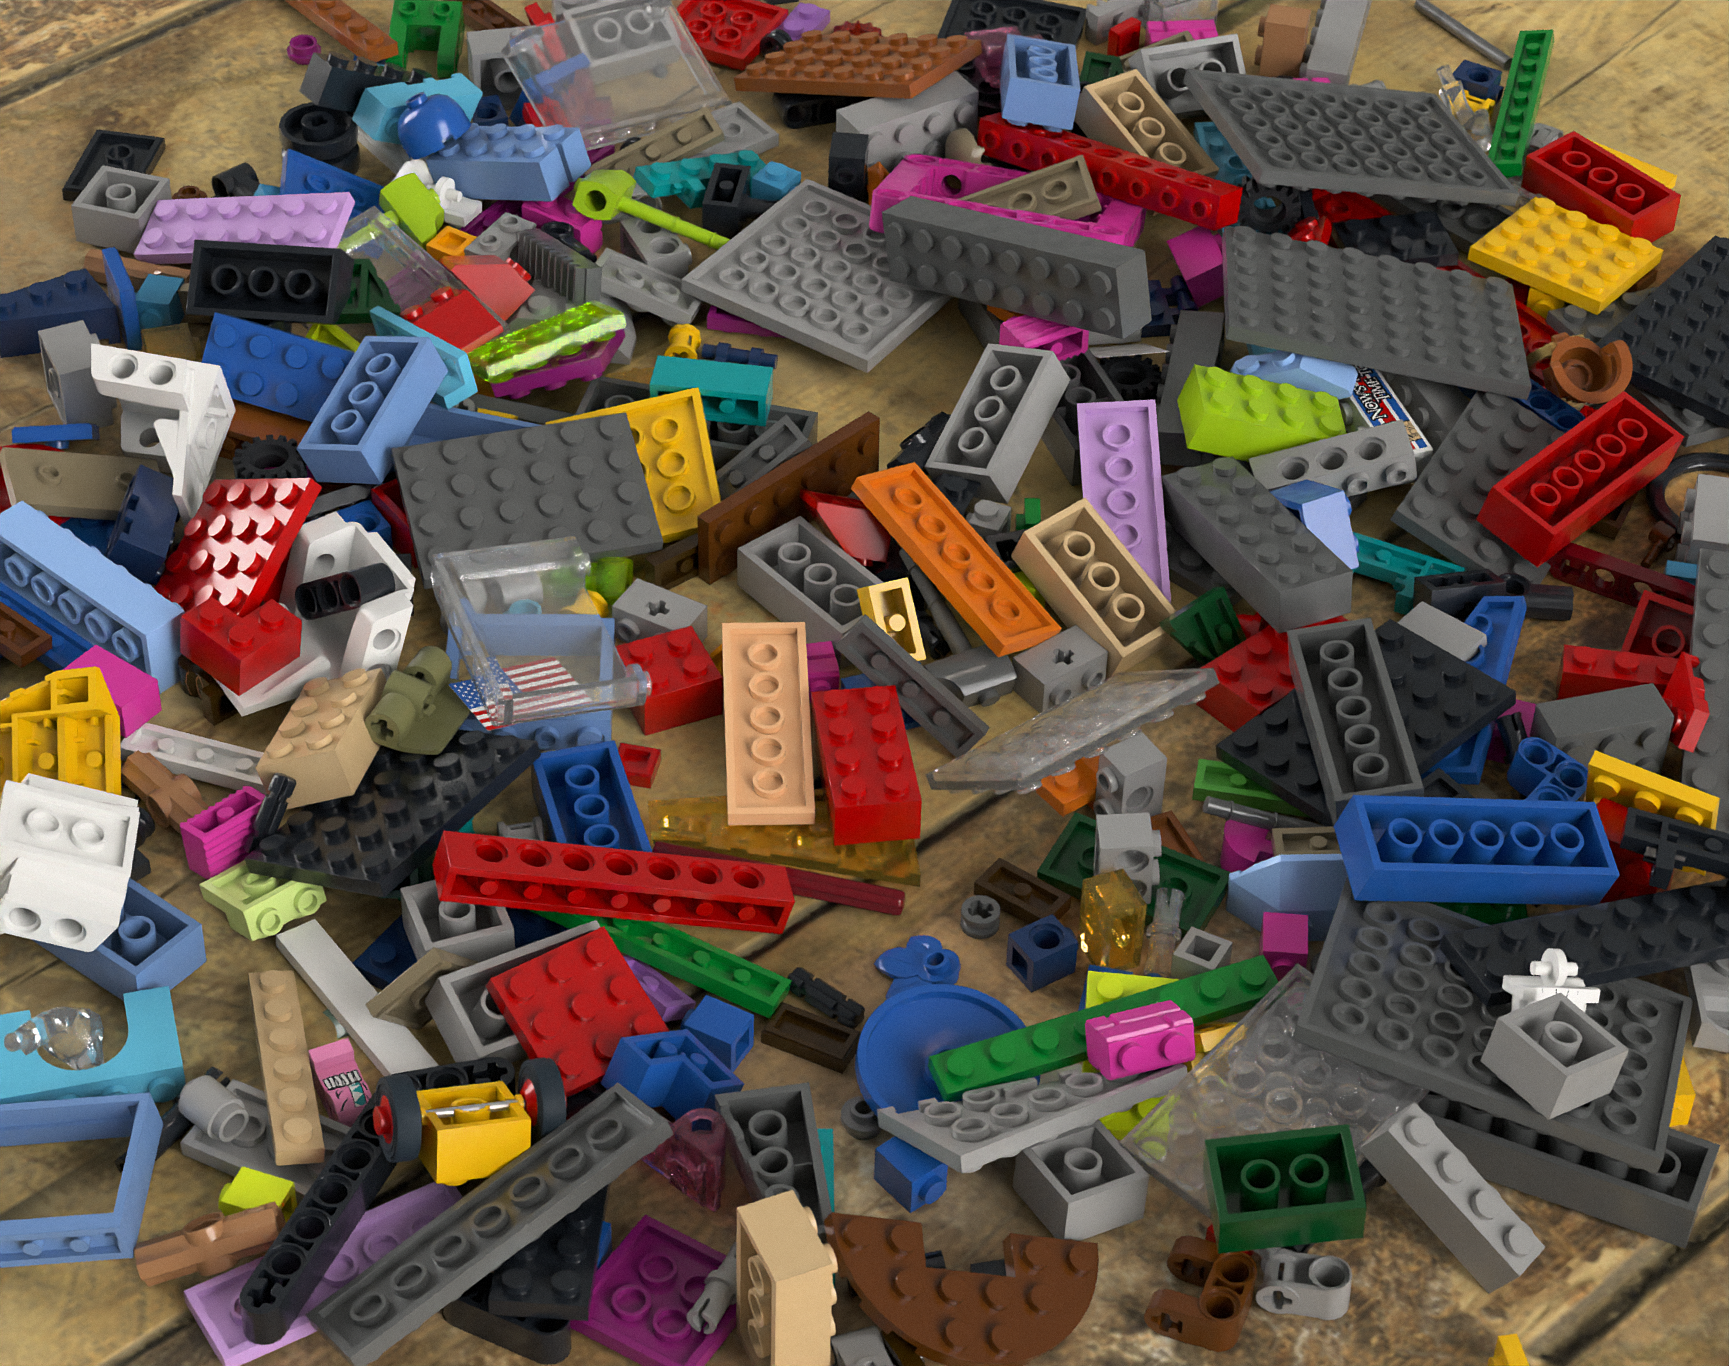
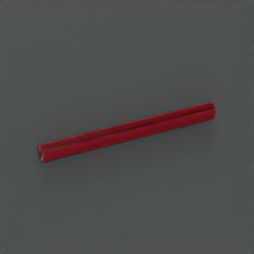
(814, 884)

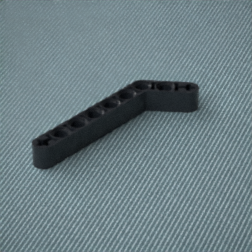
(335, 1207)

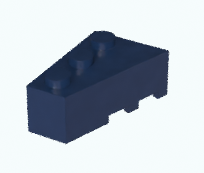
(53, 304)
(144, 526)

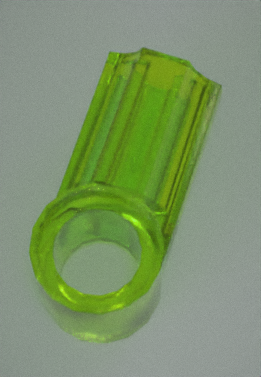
(610, 577)

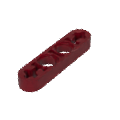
(1623, 572)

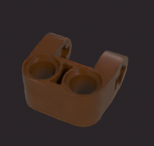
(1223, 1304)

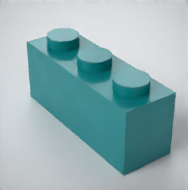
(727, 390)

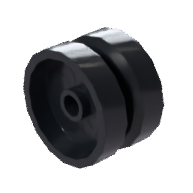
(322, 135)

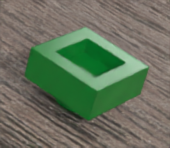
(1031, 514)

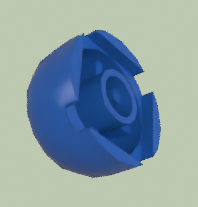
(430, 123)

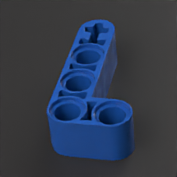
(1546, 772)

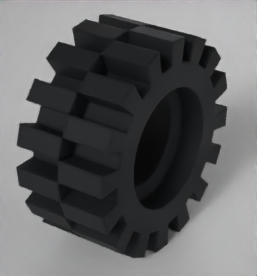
(1268, 219)
(1133, 377)
(255, 457)

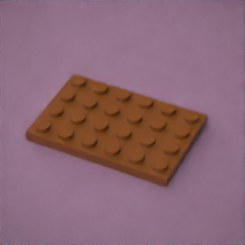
(858, 64)

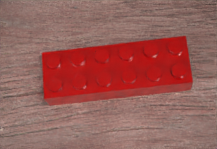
(1579, 478)

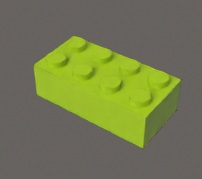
(1252, 416)

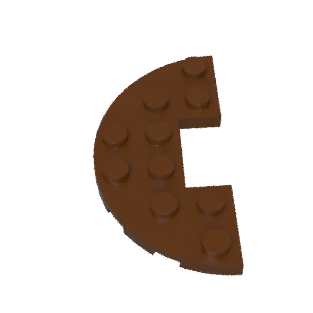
(964, 1314)

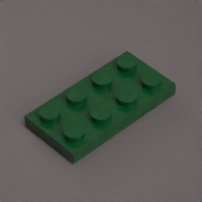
(1073, 861)

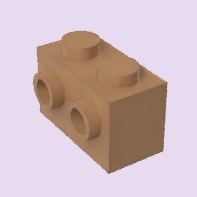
(1283, 41)

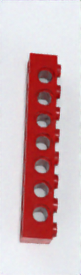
(1116, 172)
(612, 882)

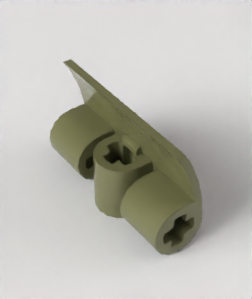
(418, 706)

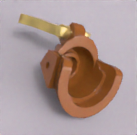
(1582, 369)

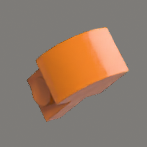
(1072, 789)

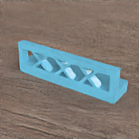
(459, 380)

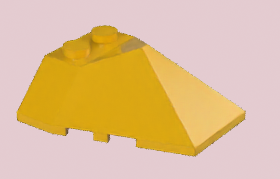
(62, 731)

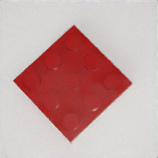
(730, 29)
(575, 1007)

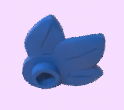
(918, 964)

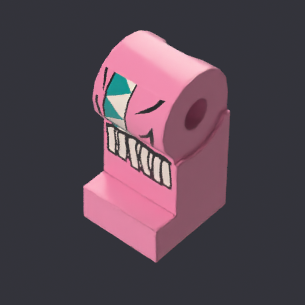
(339, 1081)

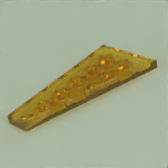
(704, 825)

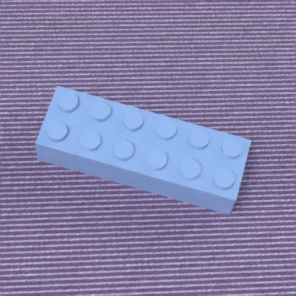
(89, 593)

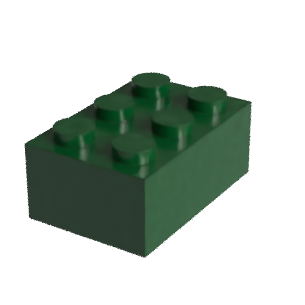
(1284, 1188)

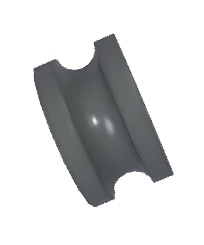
(980, 917)

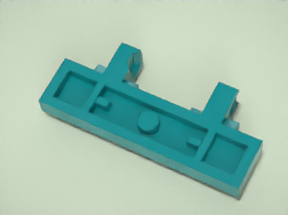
(689, 176)
(1398, 567)

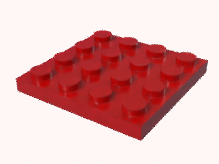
(237, 542)

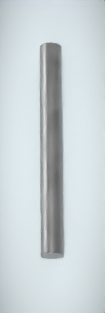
(1464, 33)

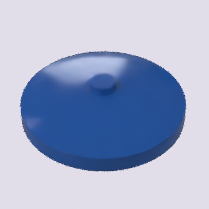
(917, 1025)

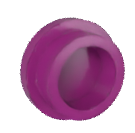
(302, 49)

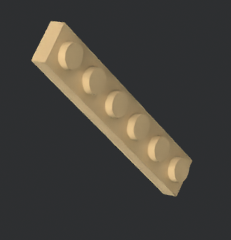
(285, 1068)

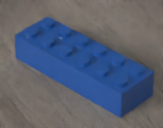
(1475, 850)

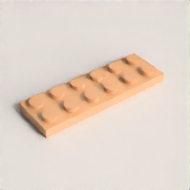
(767, 724)

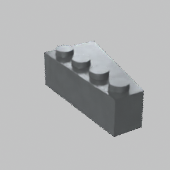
(777, 1145)

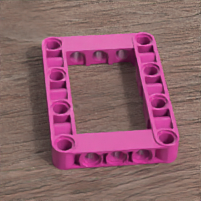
(927, 178)

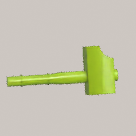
(608, 192)
(413, 208)

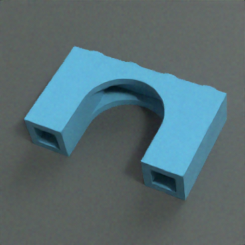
(144, 1065)

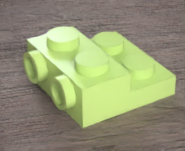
(258, 903)

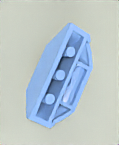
(1300, 371)
(1291, 886)

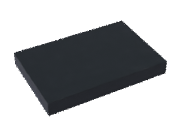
(114, 150)

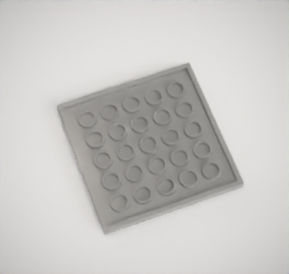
(816, 278)

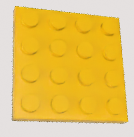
(1566, 254)
(674, 457)

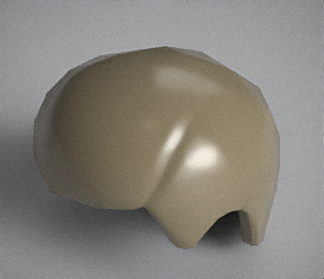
(963, 147)

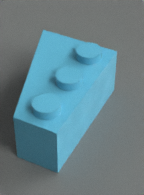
(383, 104)

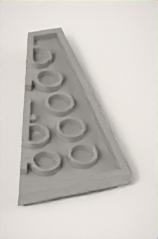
(1020, 1113)

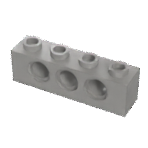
(1348, 462)

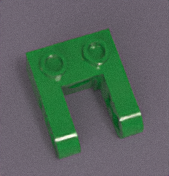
(428, 27)

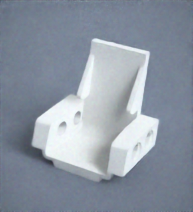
(170, 403)
(344, 641)
(64, 861)

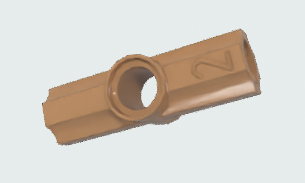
(166, 796)
(209, 1244)

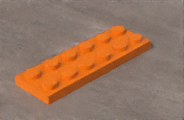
(956, 559)

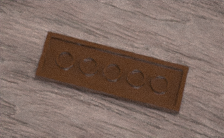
(775, 500)

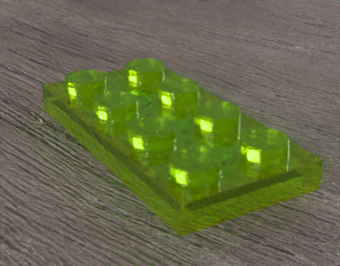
(545, 339)

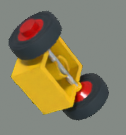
(468, 1128)

